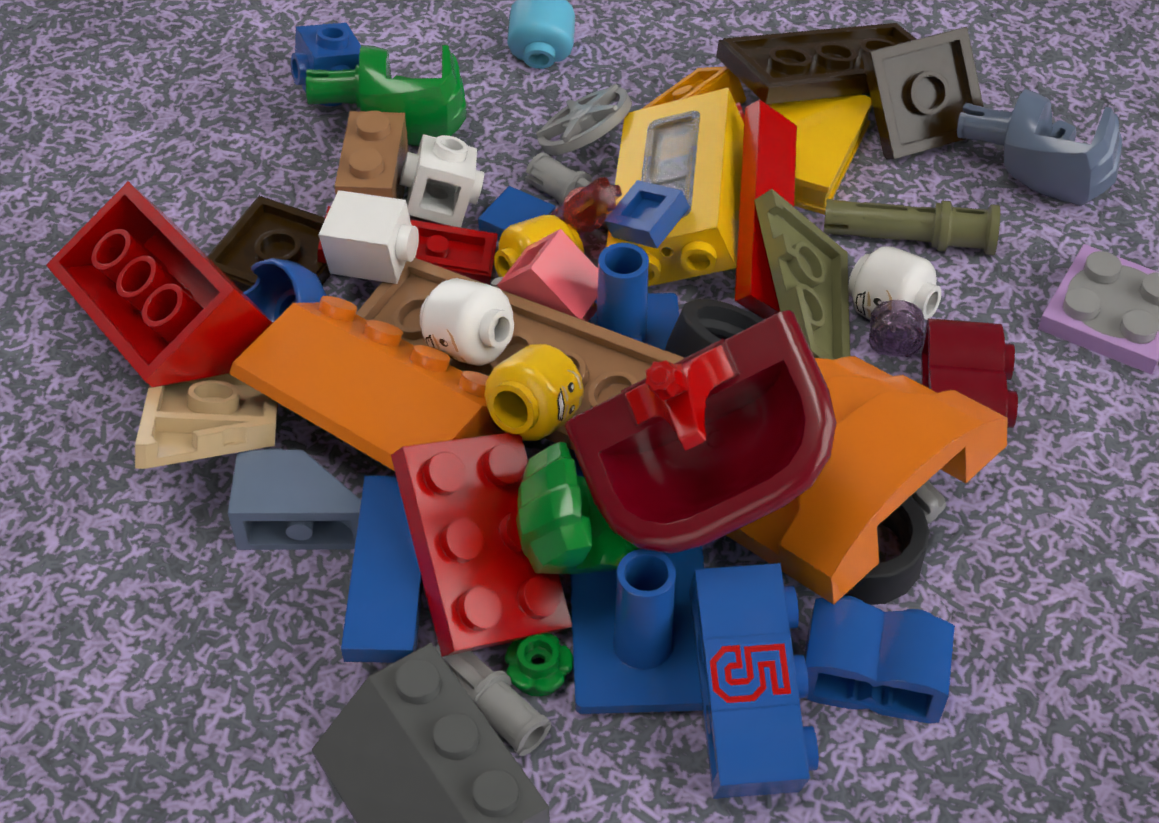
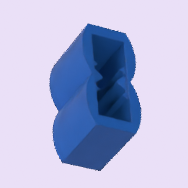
(879, 659)

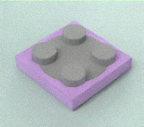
(1108, 308)

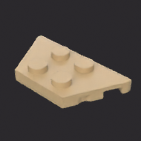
(203, 421)

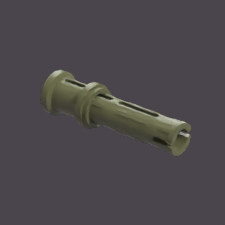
(939, 225)

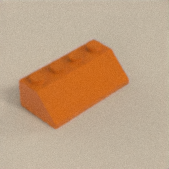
(364, 380)

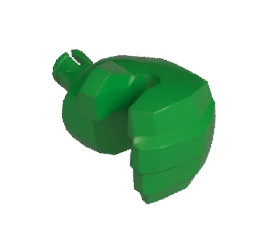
(429, 104)
(559, 520)

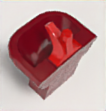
(709, 439)

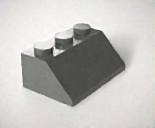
(423, 752)

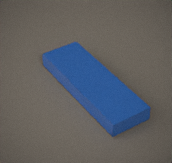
(384, 579)

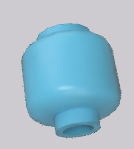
(541, 31)

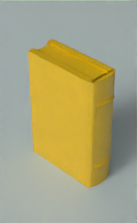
(825, 144)

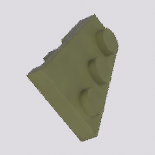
(807, 275)

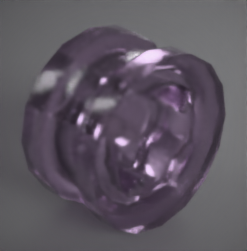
(897, 315)

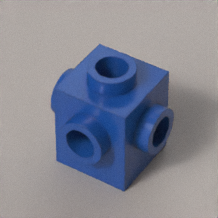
(323, 48)

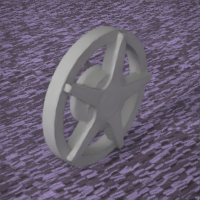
(584, 120)

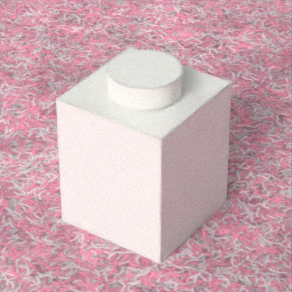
(368, 237)

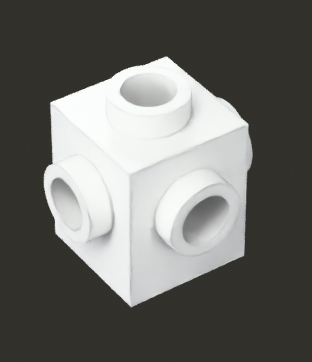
(441, 179)

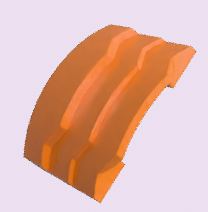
(883, 450)

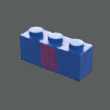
(751, 681)

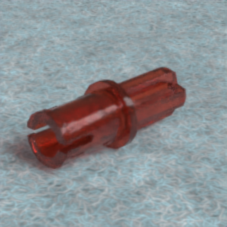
(587, 206)

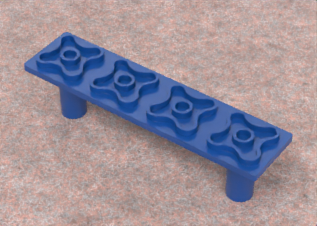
(635, 621)

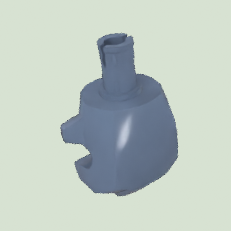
(1046, 153)

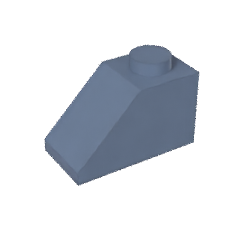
(289, 503)

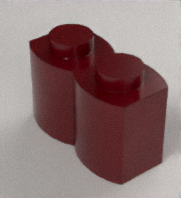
(970, 361)

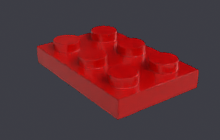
(468, 545)

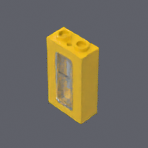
(695, 149)

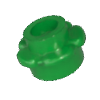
(538, 678)

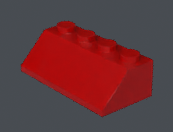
(156, 293)

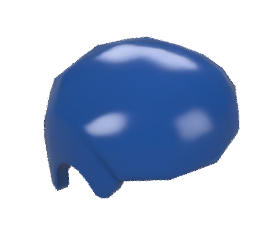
(282, 284)

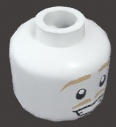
(894, 276)
(467, 321)

